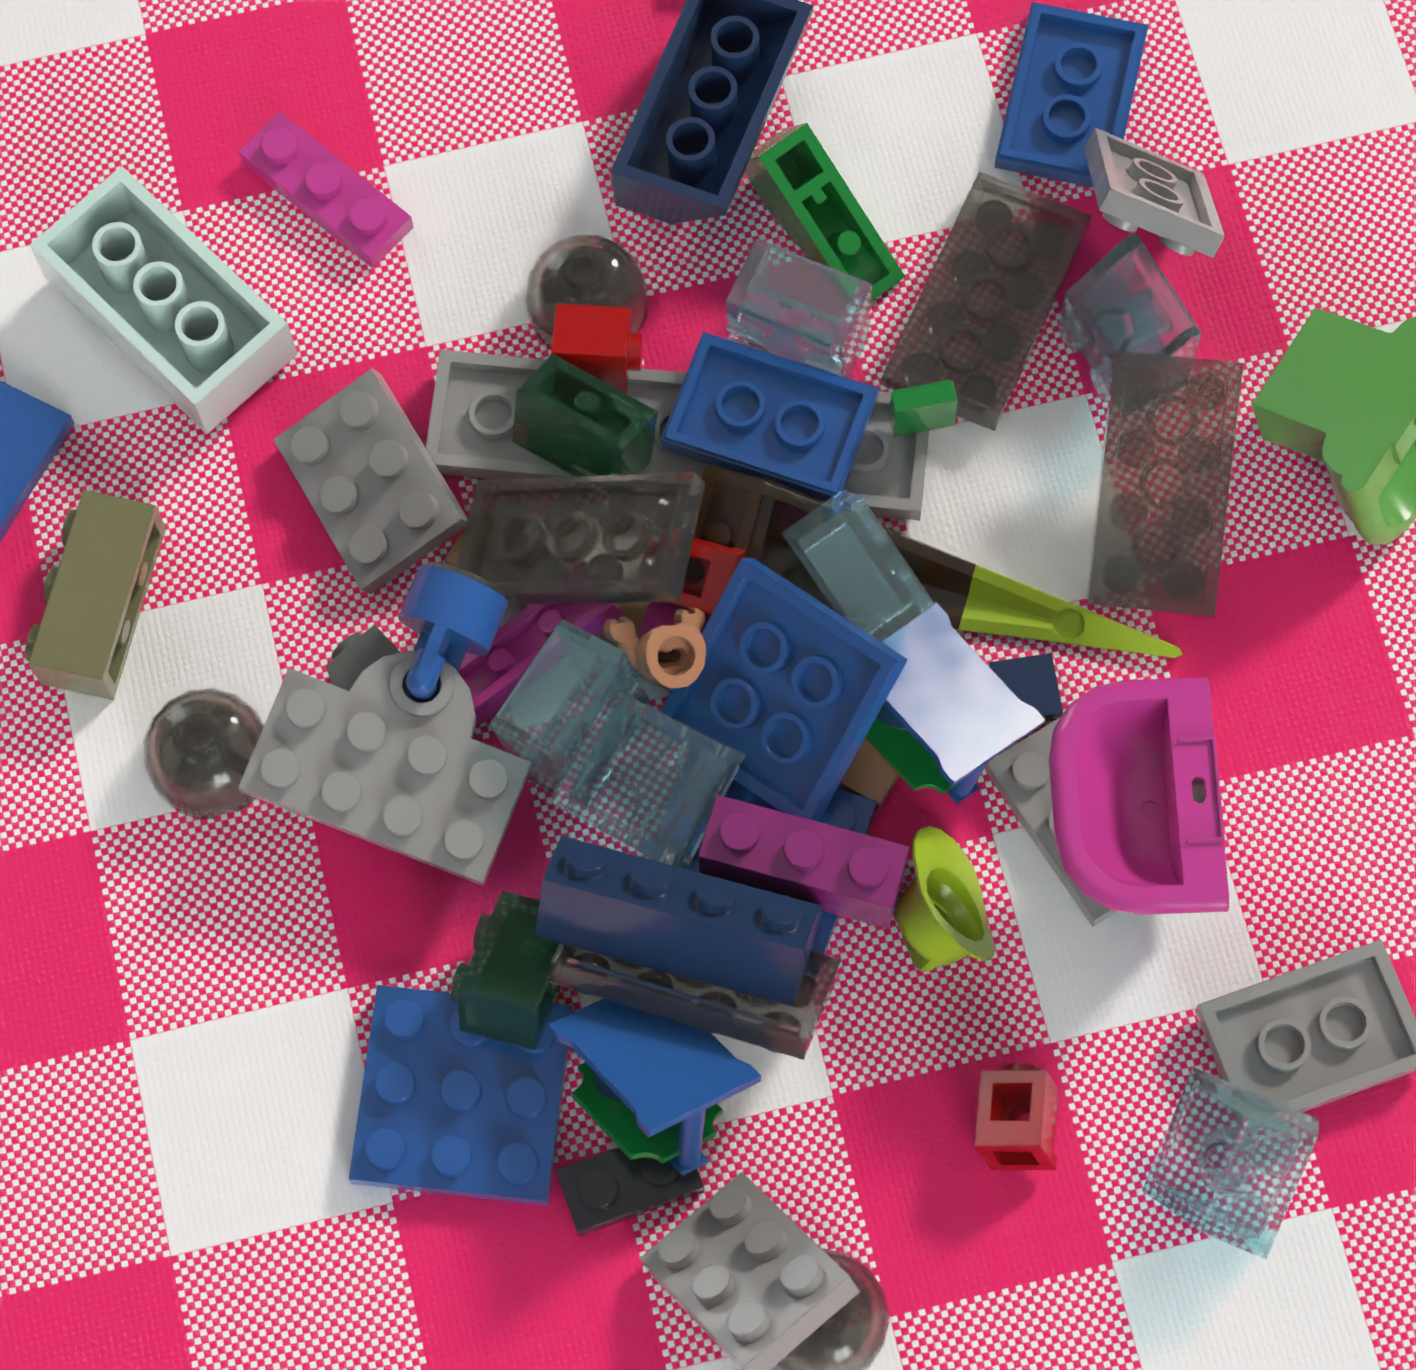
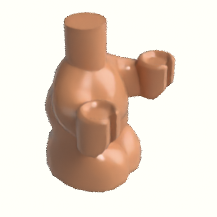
(666, 653)

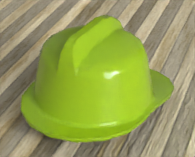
(943, 905)

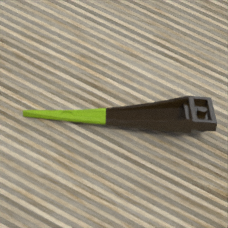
(754, 511)

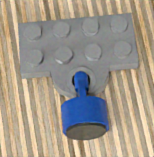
(399, 746)

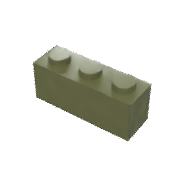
(95, 594)

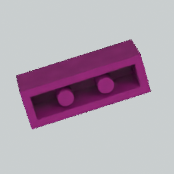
(804, 860)

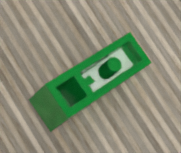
(819, 208)

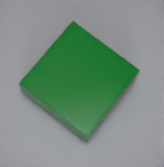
(922, 408)

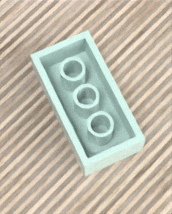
(164, 299)

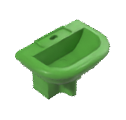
(1352, 403)

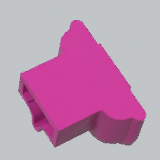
(1141, 797)

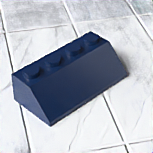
(706, 107)
(677, 920)

